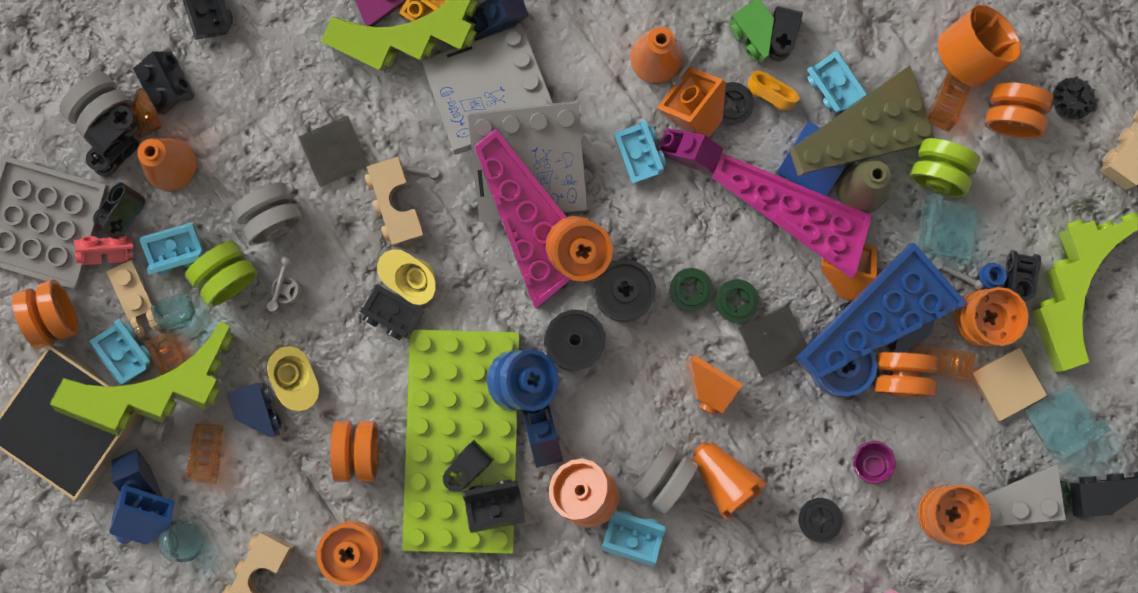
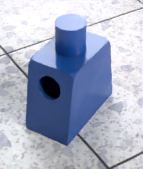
(140, 516)

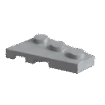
(1028, 500)

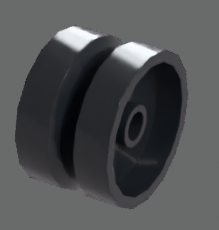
(634, 278)
(588, 331)

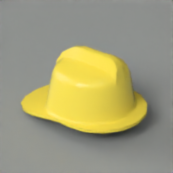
(407, 276)
(293, 378)

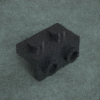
(208, 17)
(163, 80)
(392, 312)
(493, 506)

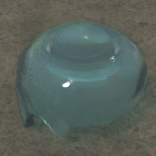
(173, 311)
(181, 541)

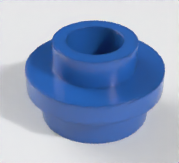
(998, 272)

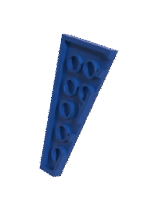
(890, 307)

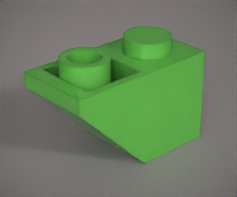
(754, 27)

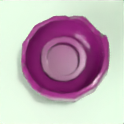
(874, 462)

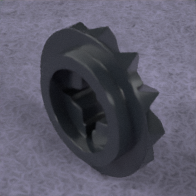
(1062, 98)
(744, 107)
(829, 529)

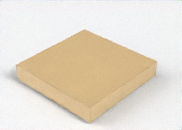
(1008, 384)

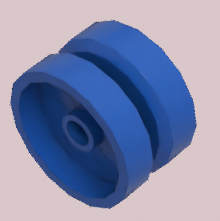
(523, 380)
(853, 380)

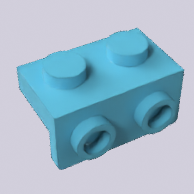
(836, 82)
(640, 153)
(172, 248)
(121, 353)
(633, 537)

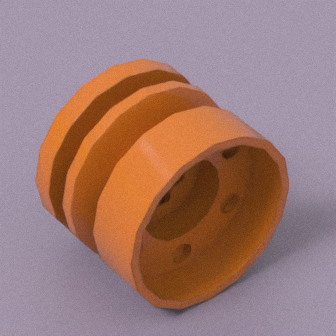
(1005, 320)
(968, 511)

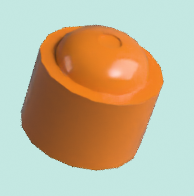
(978, 46)

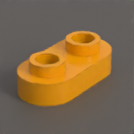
(773, 90)

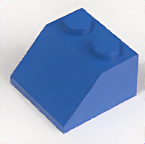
(817, 181)

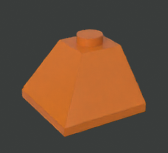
(696, 103)
(866, 273)
(711, 385)

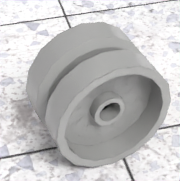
(92, 100)
(266, 213)
(668, 479)

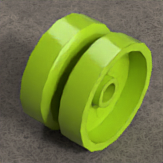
(945, 167)
(221, 273)

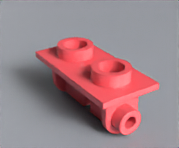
(90, 249)

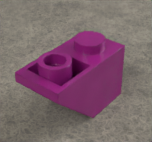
(690, 149)

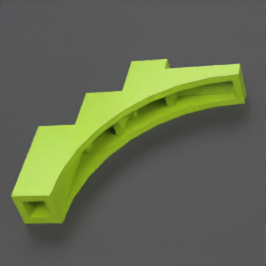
(376, 44)
(1061, 317)
(111, 406)

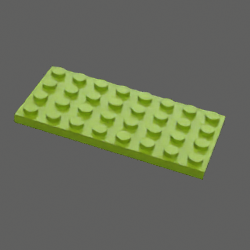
(444, 414)

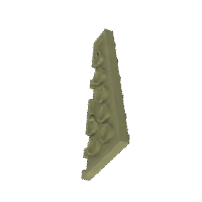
(876, 125)

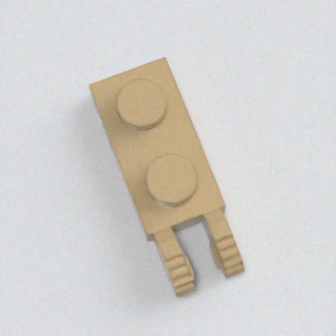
(133, 296)

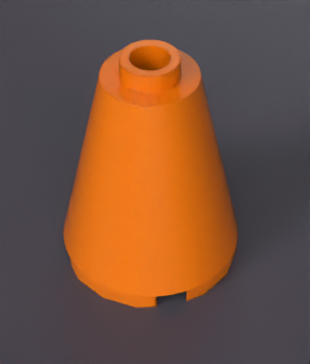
(656, 56)
(167, 163)
(726, 479)

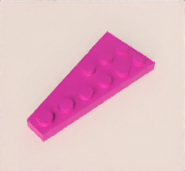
(525, 214)
(814, 219)

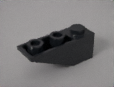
(1102, 497)

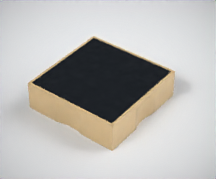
(50, 443)

